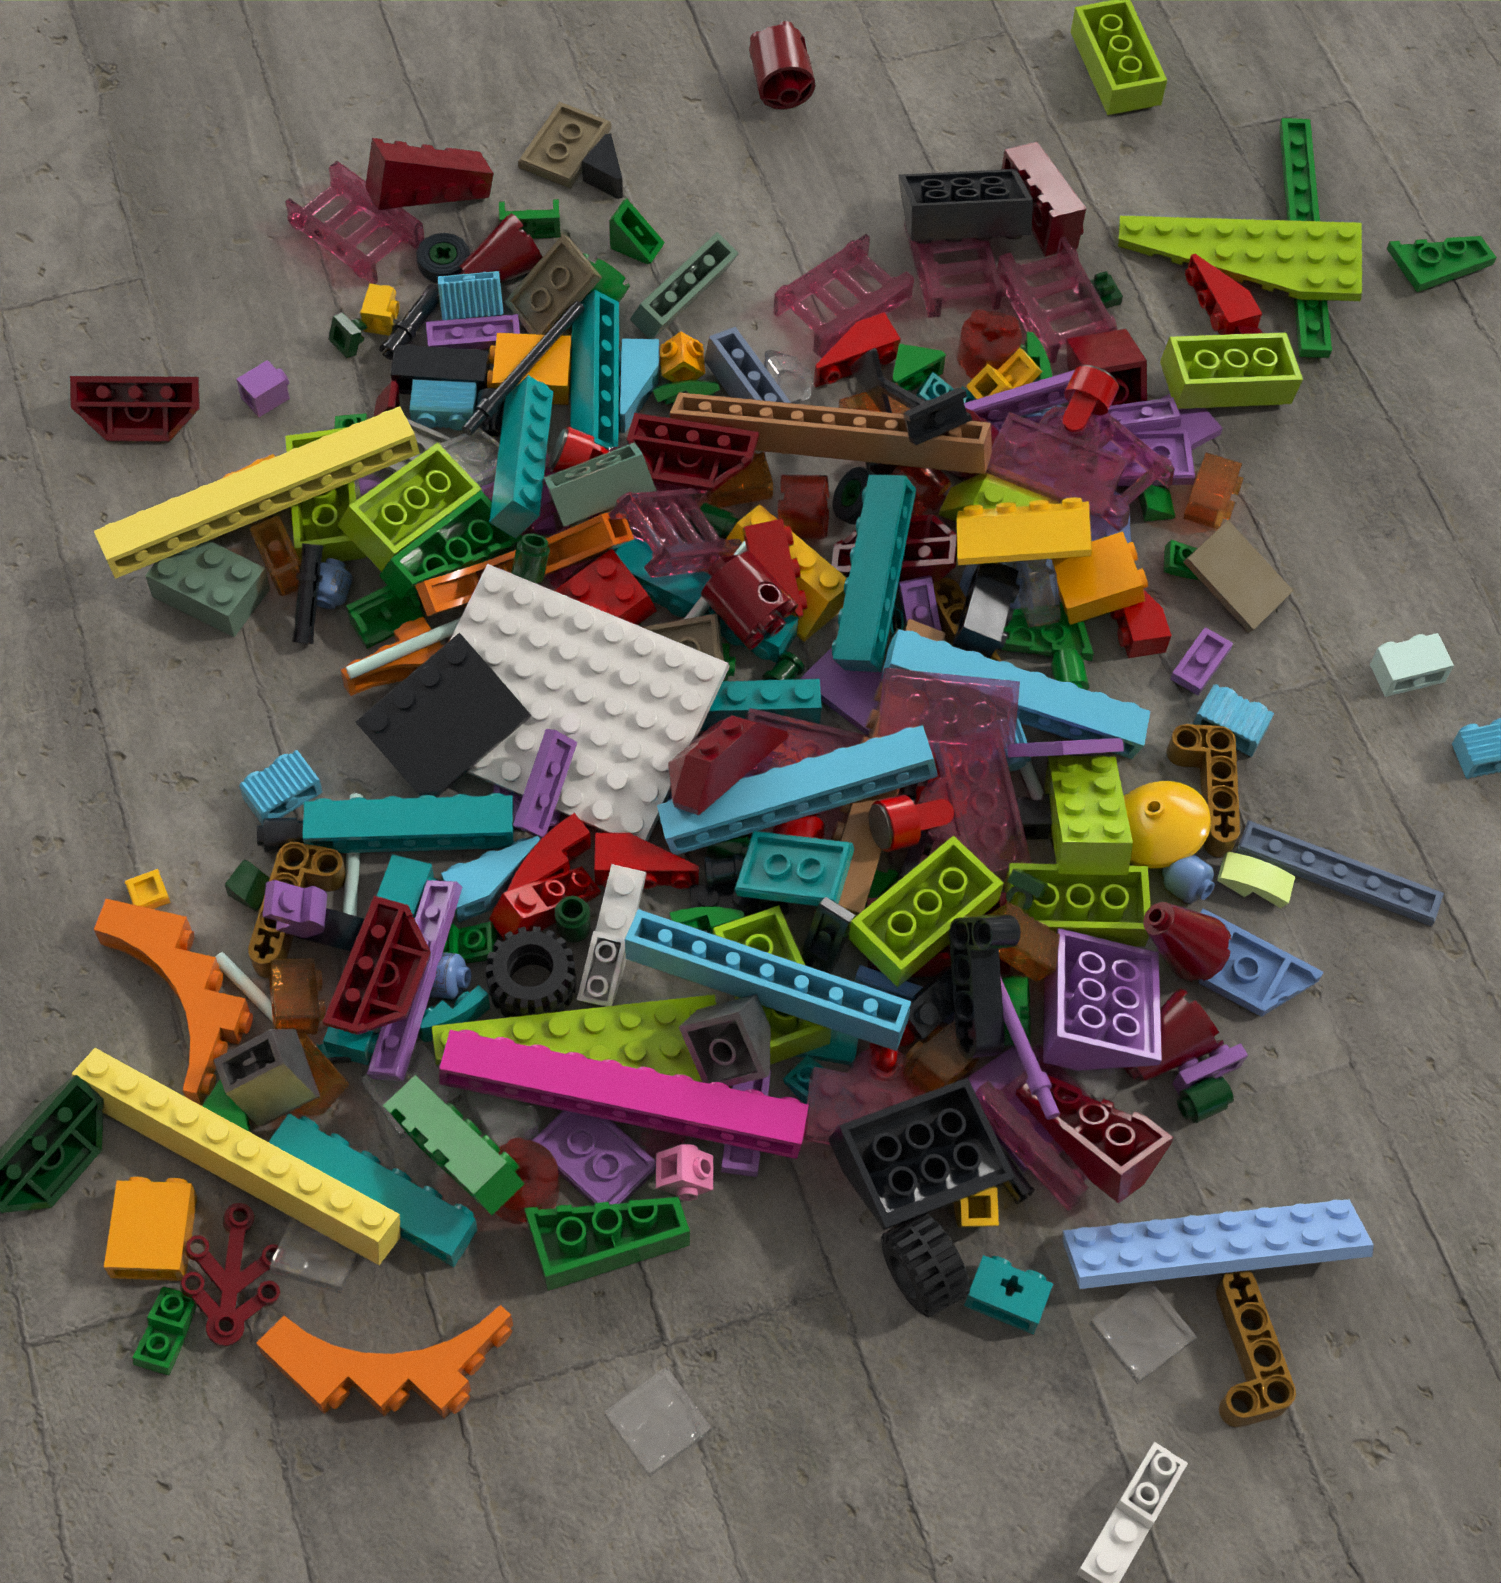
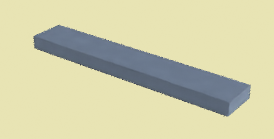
(1341, 873)

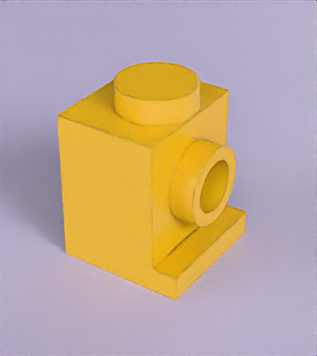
(379, 309)

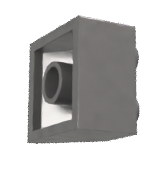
(729, 1041)

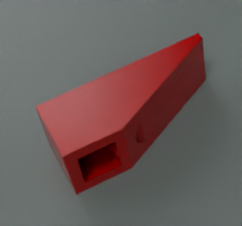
(1222, 297)
(861, 337)
(770, 545)
(1142, 628)
(635, 853)
(536, 902)

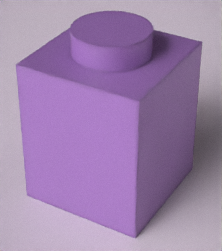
(263, 388)

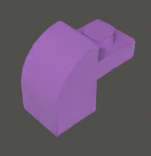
(295, 908)

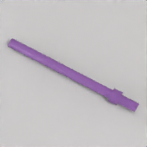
(1037, 1080)

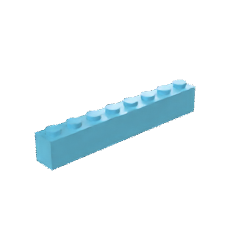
(1041, 701)
(803, 790)
(775, 980)

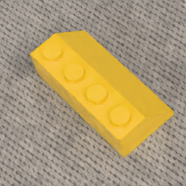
(1023, 532)
(818, 578)

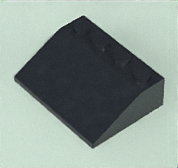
(966, 205)
(443, 718)
(921, 1154)

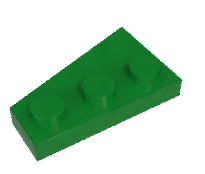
(1440, 262)
(1047, 638)

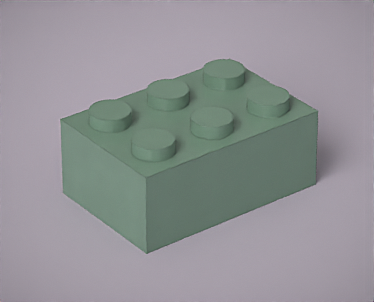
(598, 484)
(210, 585)

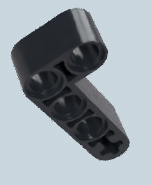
(977, 981)

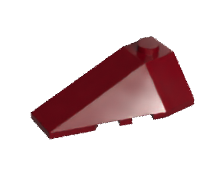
(1104, 1142)

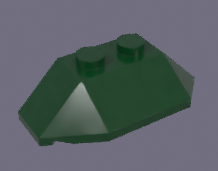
(51, 1148)

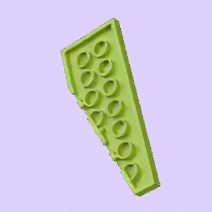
(1294, 256)
(628, 1033)

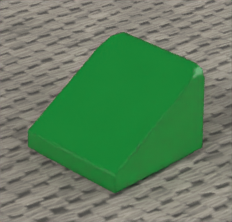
(1156, 504)

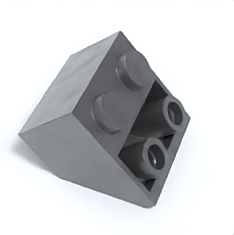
(268, 1075)

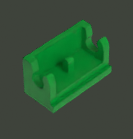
(536, 222)
(380, 614)

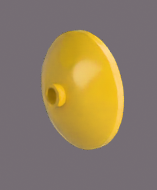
(1173, 830)

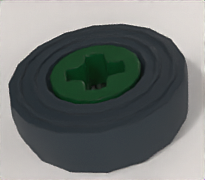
(445, 245)
(848, 495)

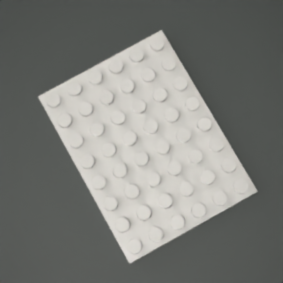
(597, 680)

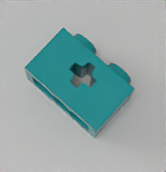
(989, 1296)

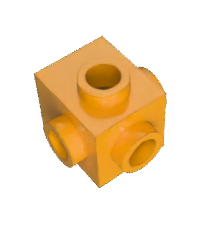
(682, 358)

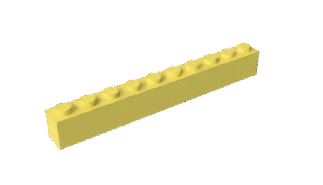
(257, 492)
(242, 1158)

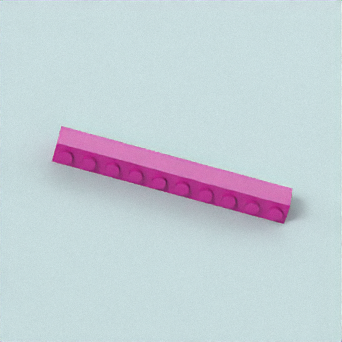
(623, 1093)

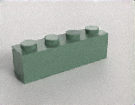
(684, 286)

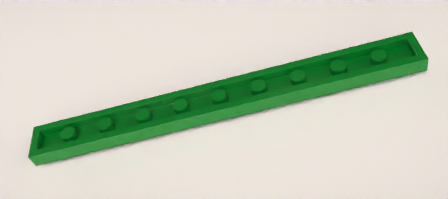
(1302, 205)

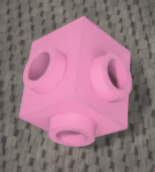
(684, 1171)

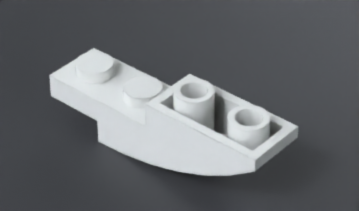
(607, 947)
(1133, 1517)

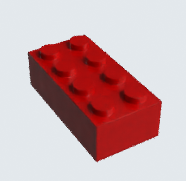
(610, 588)

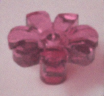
(660, 1140)

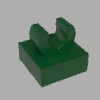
(1107, 289)
(346, 334)
(1026, 884)

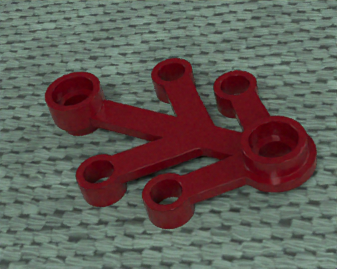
(229, 1280)

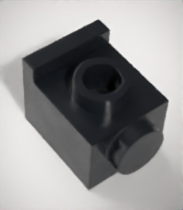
(1035, 817)

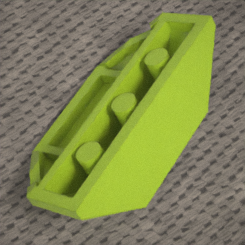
(988, 492)

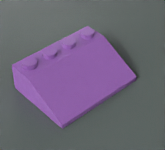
(1102, 1005)

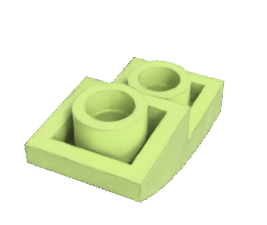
(1251, 875)

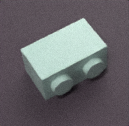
(1411, 664)

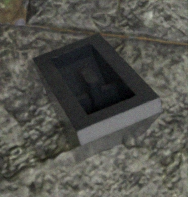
(602, 168)
(339, 930)

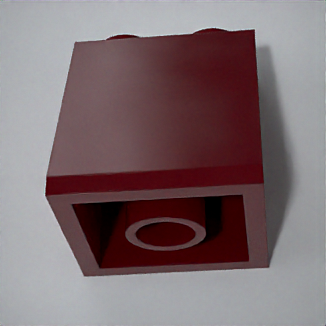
(1115, 354)

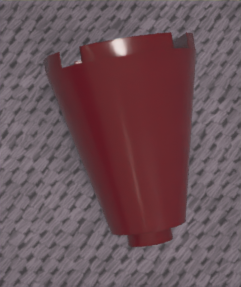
(504, 251)
(1188, 940)
(1185, 1036)

